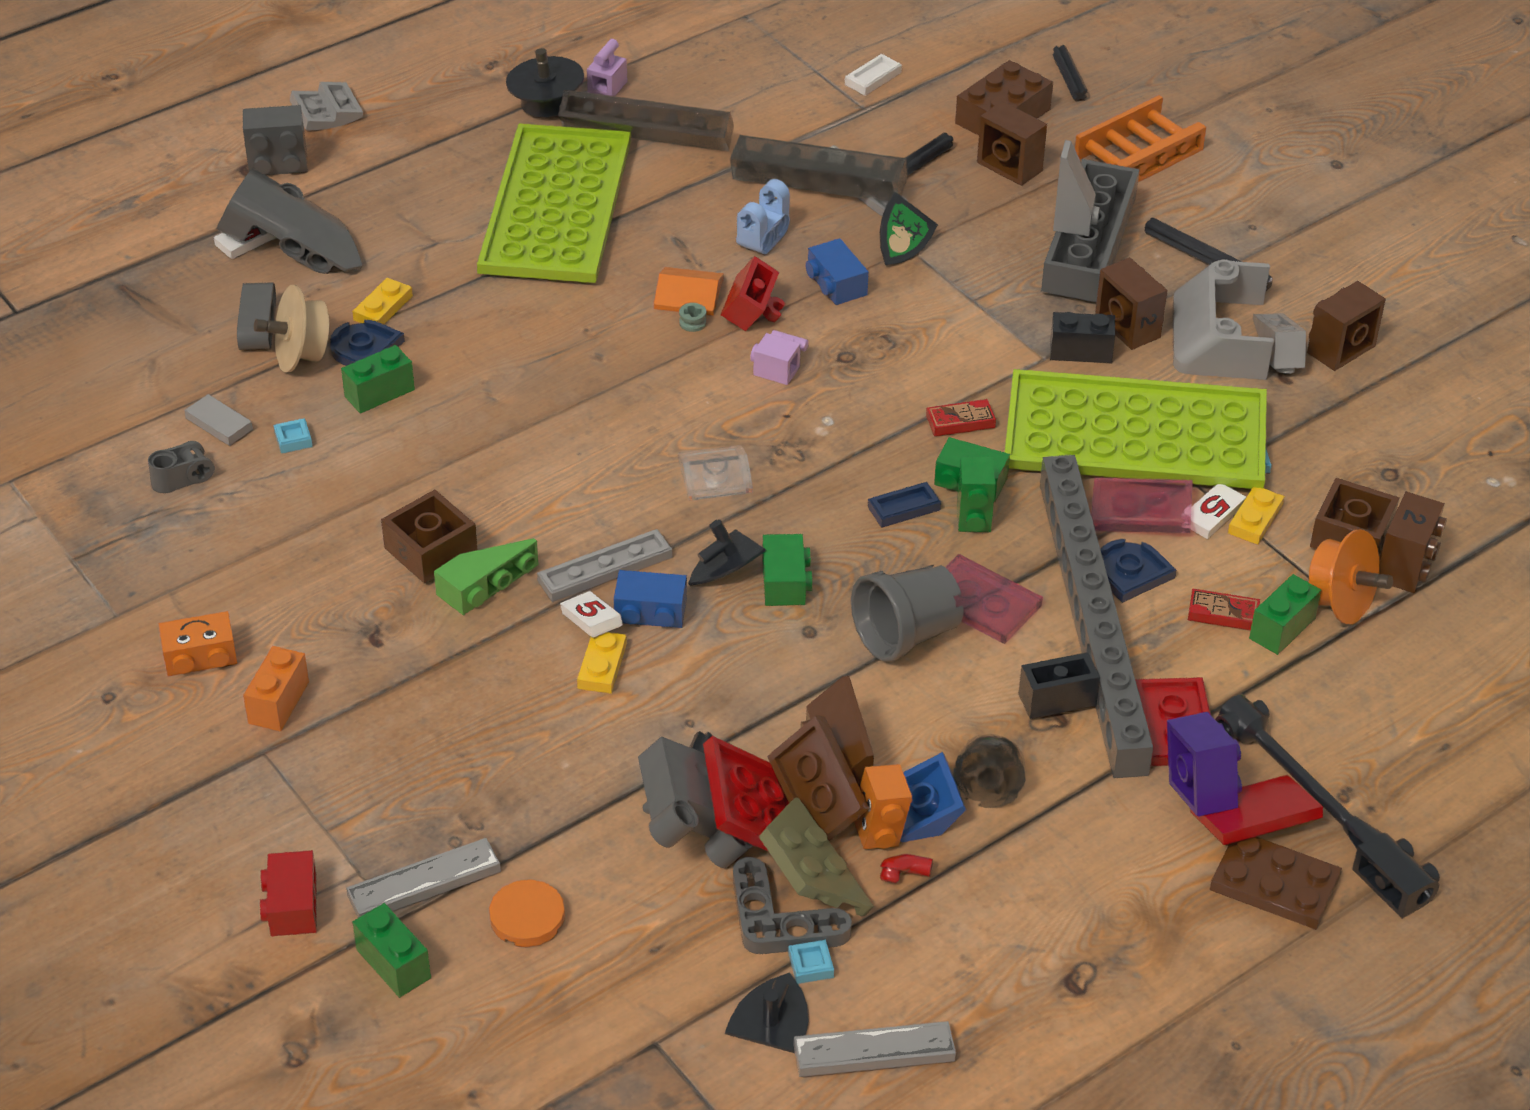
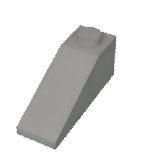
(1075, 196)
(1288, 341)

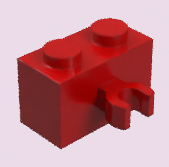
(751, 295)

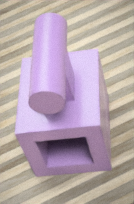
(607, 71)
(778, 356)

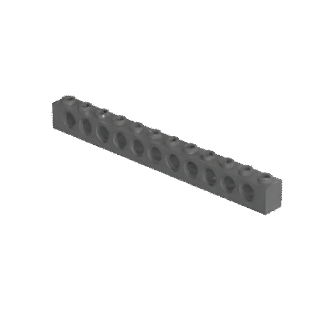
(1096, 617)

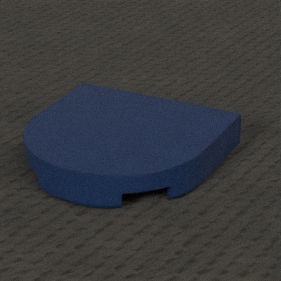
(362, 340)
(1134, 568)

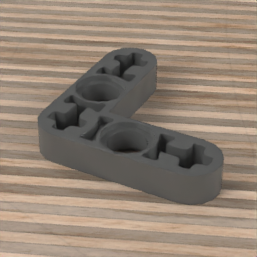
(766, 921)

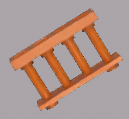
(1152, 159)

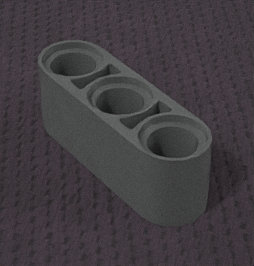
(256, 302)

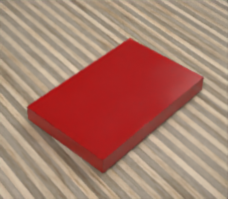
(1166, 700)
(1262, 810)

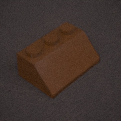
(844, 717)

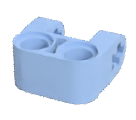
(764, 223)

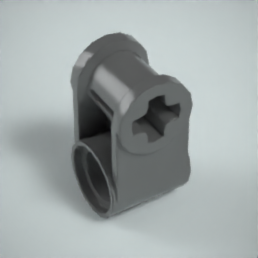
(177, 467)

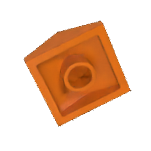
(686, 286)

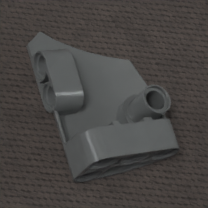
(303, 227)

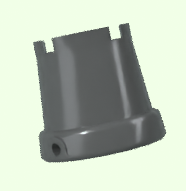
(904, 609)

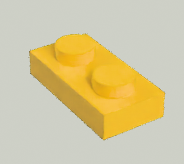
(383, 302)
(1256, 515)
(602, 662)

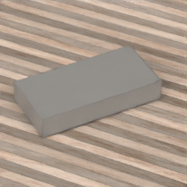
(218, 419)

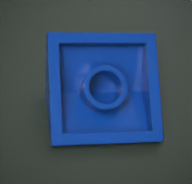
(934, 800)

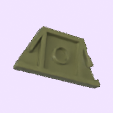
(811, 860)

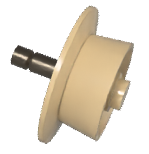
(299, 329)

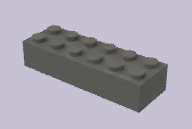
(1075, 259)

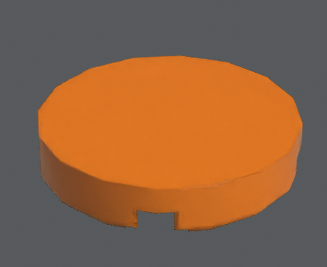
(527, 912)

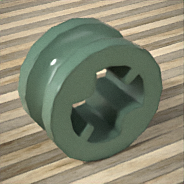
(692, 317)

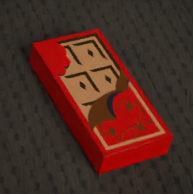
(960, 417)
(1222, 609)

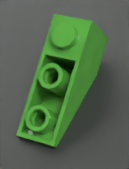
(482, 573)

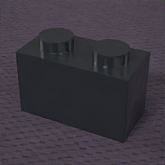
(1082, 337)
(1059, 685)

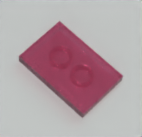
(1142, 505)
(990, 600)

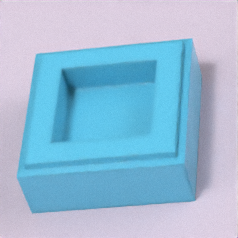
(293, 435)
(811, 961)

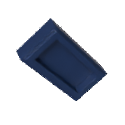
(904, 504)

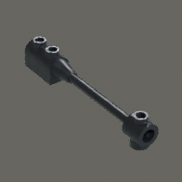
(1379, 859)

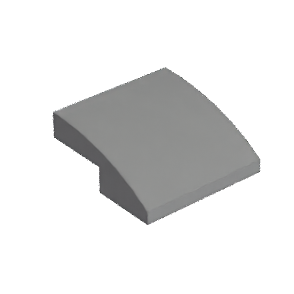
(328, 107)

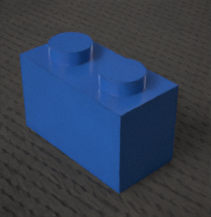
(837, 271)
(651, 598)

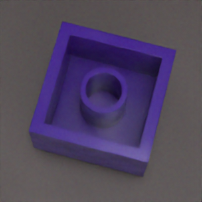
(1203, 763)

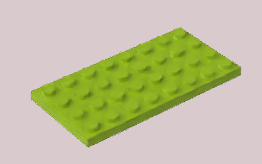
(555, 203)
(1139, 427)

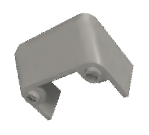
(1215, 344)

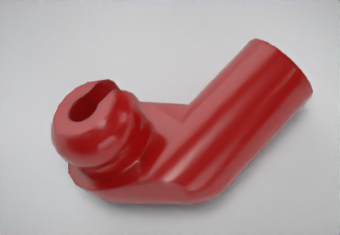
(905, 863)

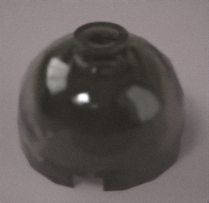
(990, 770)

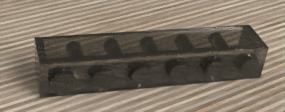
(648, 119)
(818, 168)

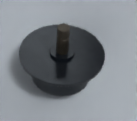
(543, 81)

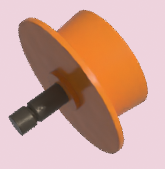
(1348, 575)

